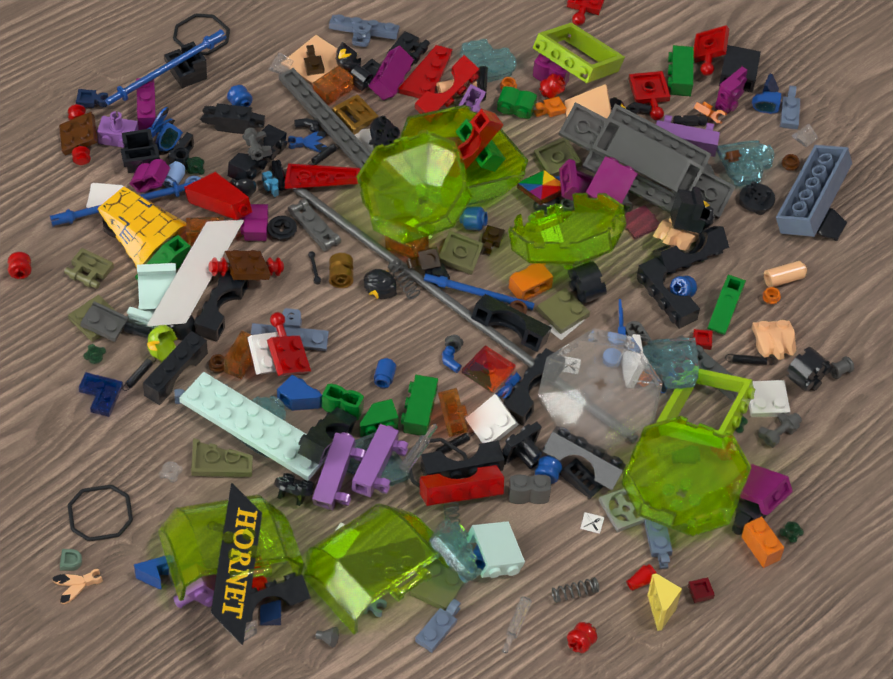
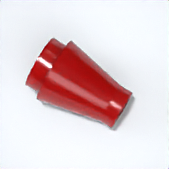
(641, 577)

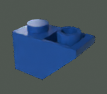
(298, 395)

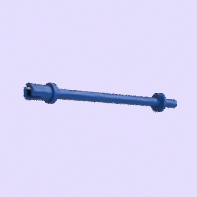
(208, 42)
(70, 216)

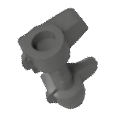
(256, 151)
(789, 424)

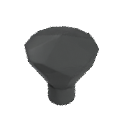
(329, 636)

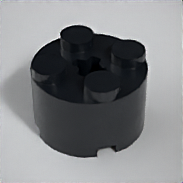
(587, 282)
(809, 369)

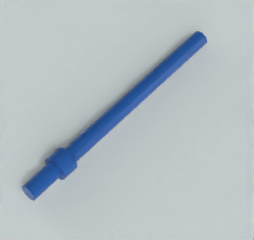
(443, 282)

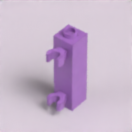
(702, 138)
(375, 460)
(334, 471)

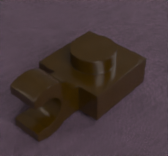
(313, 64)
(492, 237)
(427, 259)

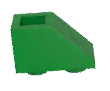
(379, 413)

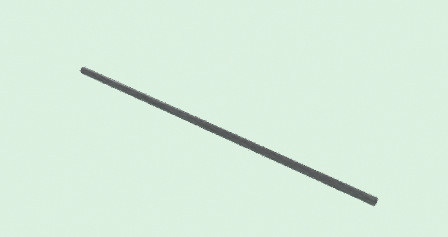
(418, 278)

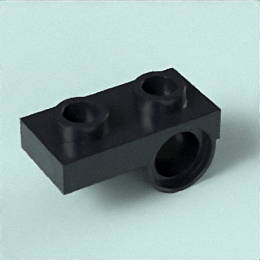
(364, 74)
(182, 149)

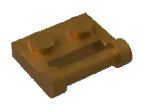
(359, 110)

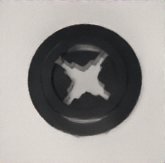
(277, 222)

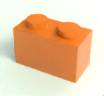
(530, 281)
(762, 542)

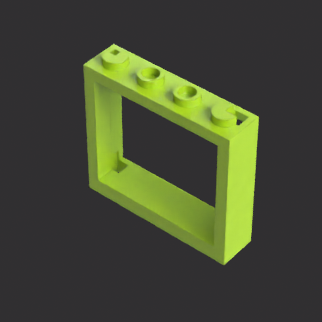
(608, 59)
(718, 380)

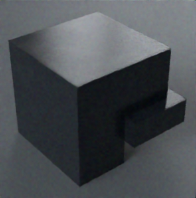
(191, 70)
(138, 149)
(688, 210)

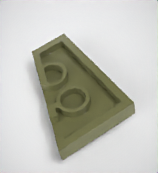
(215, 461)

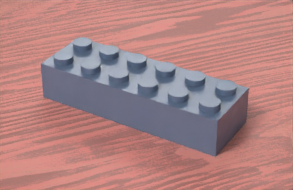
(814, 190)

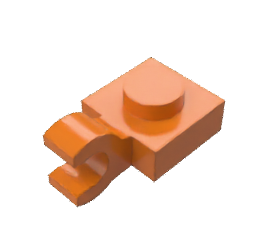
(551, 106)
(706, 109)

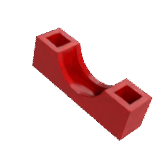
(463, 72)
(484, 128)
(484, 483)

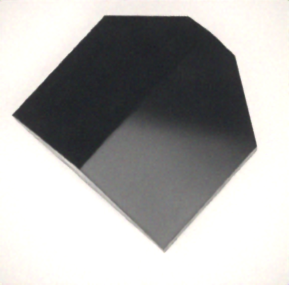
(832, 225)

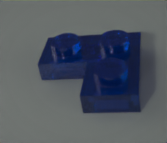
(105, 392)

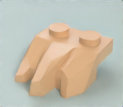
(673, 236)
(774, 338)

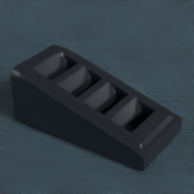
(577, 483)

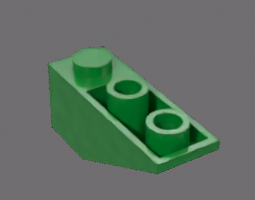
(171, 252)
(726, 304)

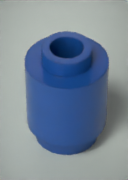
(384, 373)

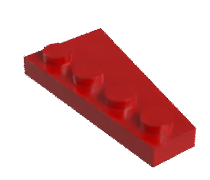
(427, 73)
(316, 175)

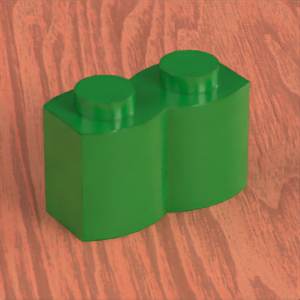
(516, 102)
(347, 400)

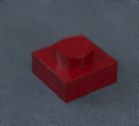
(701, 590)

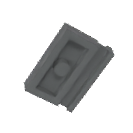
(104, 321)

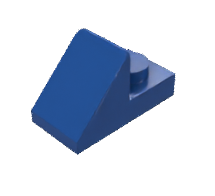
(150, 571)

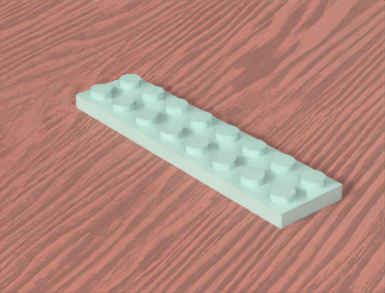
(249, 423)

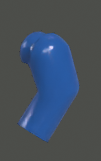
(448, 359)

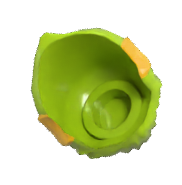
(161, 342)

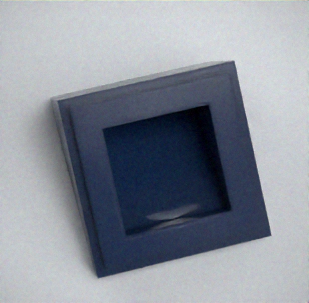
(770, 84)
(270, 613)

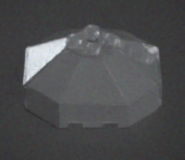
(604, 415)

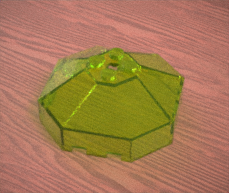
(411, 170)
(569, 236)
(689, 459)

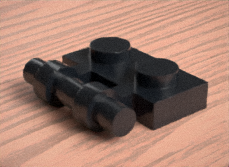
(409, 43)

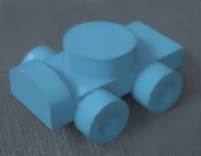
(270, 184)

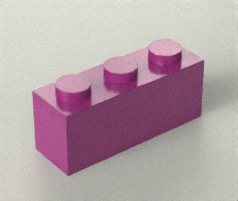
(391, 73)
(146, 105)

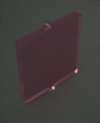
(640, 222)

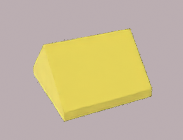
(663, 599)

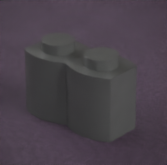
(529, 489)

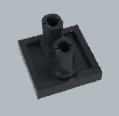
(523, 446)

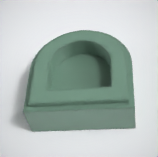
(70, 560)

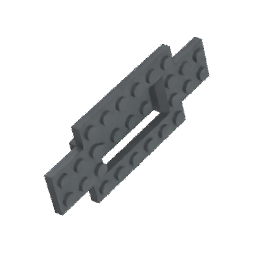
(648, 151)

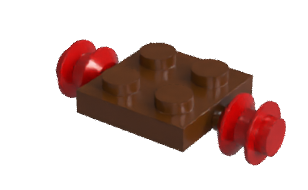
(78, 134)
(246, 265)

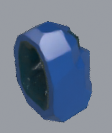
(767, 102)
(168, 137)

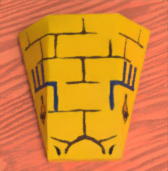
(139, 224)

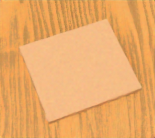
(322, 48)
(595, 100)

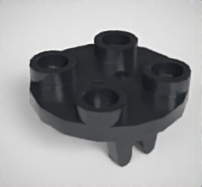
(383, 131)
(752, 201)
(294, 486)

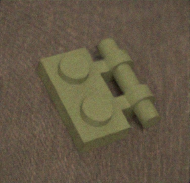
(92, 264)

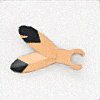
(76, 584)

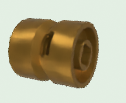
(341, 270)

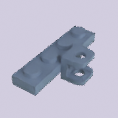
(363, 29)
(311, 338)

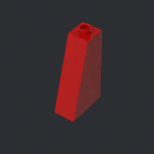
(218, 196)

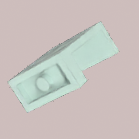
(153, 284)
(497, 549)

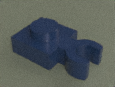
(89, 98)

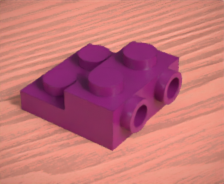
(731, 91)

